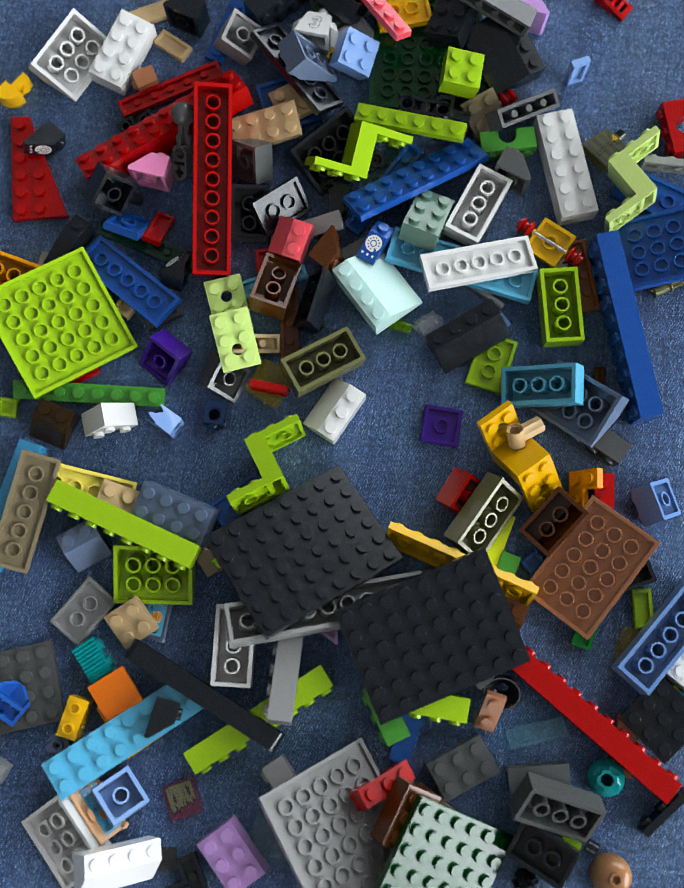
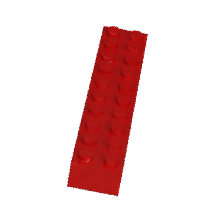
(154, 133)
(212, 179)

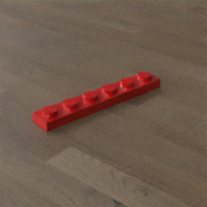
(168, 90)

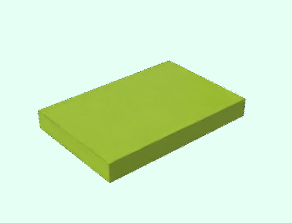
(487, 367)

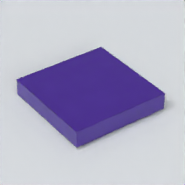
(441, 426)

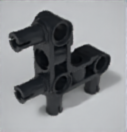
(443, 104)

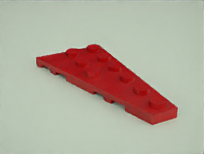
(33, 185)

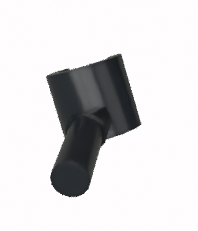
(592, 847)

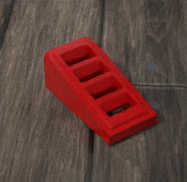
(609, 7)

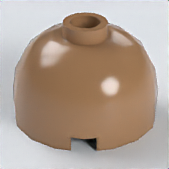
(610, 871)

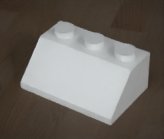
(335, 410)

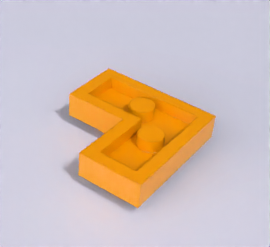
(584, 480)

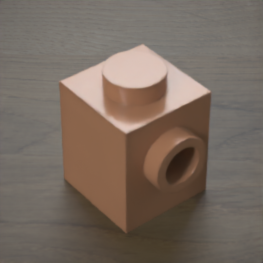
(144, 78)

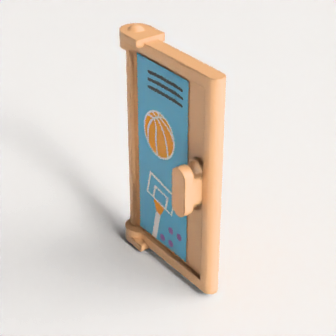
(100, 827)

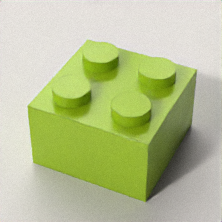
(461, 73)

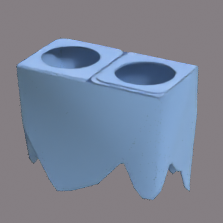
(167, 422)

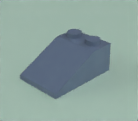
(305, 59)

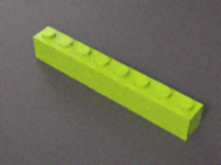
(123, 524)
(227, 738)

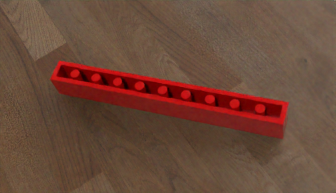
(598, 728)

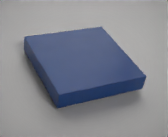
(127, 225)

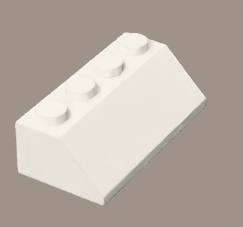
(117, 863)

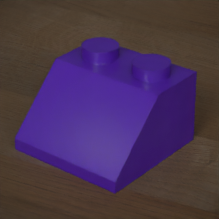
(165, 356)

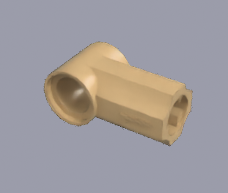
(519, 433)

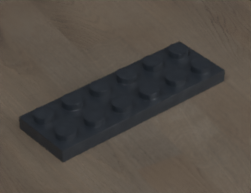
(316, 94)

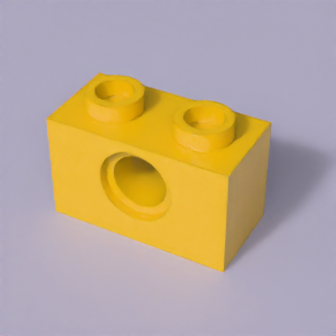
(74, 717)

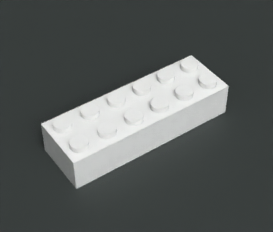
(565, 167)

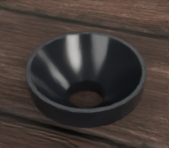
(513, 692)

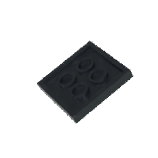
(658, 720)

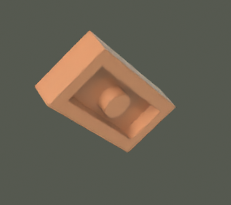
(490, 711)

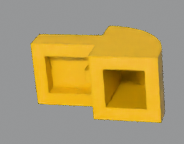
(12, 95)

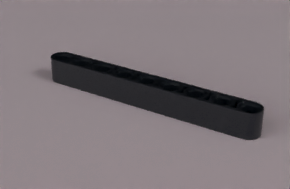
(205, 695)

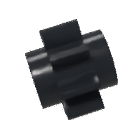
(524, 879)

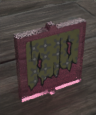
(182, 798)

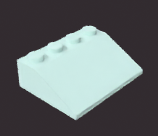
(376, 291)

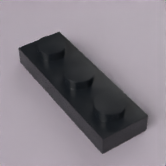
(661, 813)

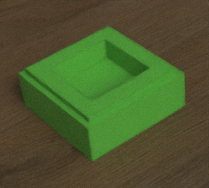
(508, 562)

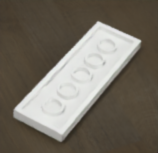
(478, 263)

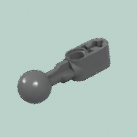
(183, 151)

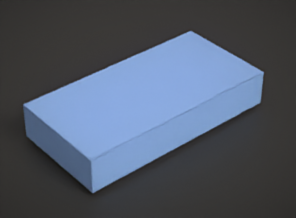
(577, 70)

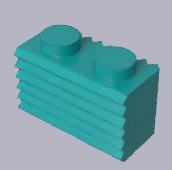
(94, 659)

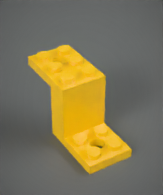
(528, 466)

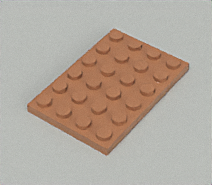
(592, 567)

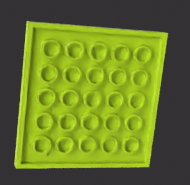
(61, 323)

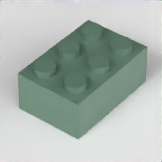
(426, 220)

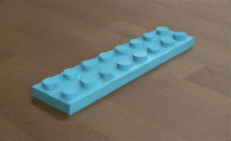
(407, 255)
(111, 744)

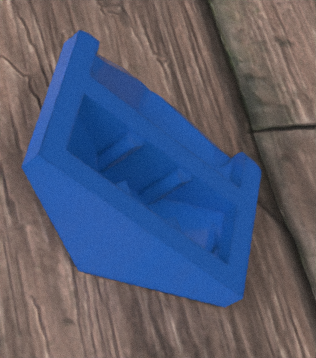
(13, 701)

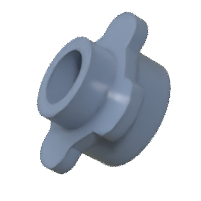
(63, 743)

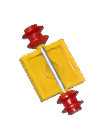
(551, 242)

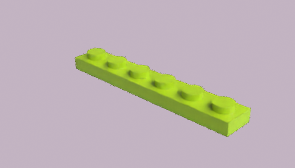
(411, 122)

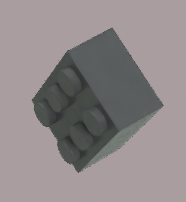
(462, 766)

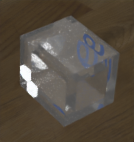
(427, 324)

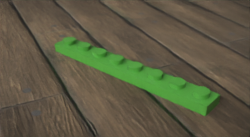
(96, 394)

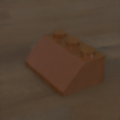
(553, 521)

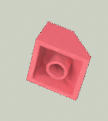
(291, 239)

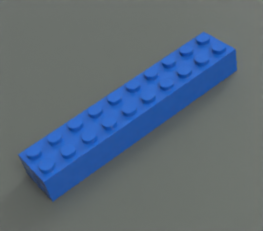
(624, 328)

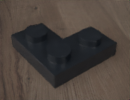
(191, 872)

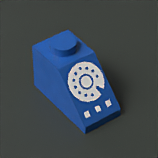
(375, 242)

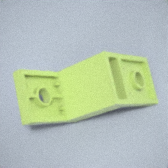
(631, 179)
(232, 323)

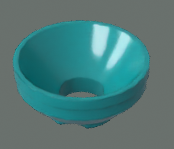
(606, 766)

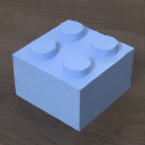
(354, 53)
(120, 796)

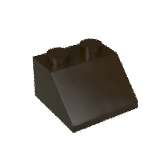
(53, 423)

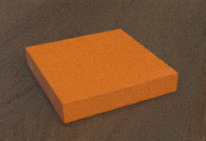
(115, 693)

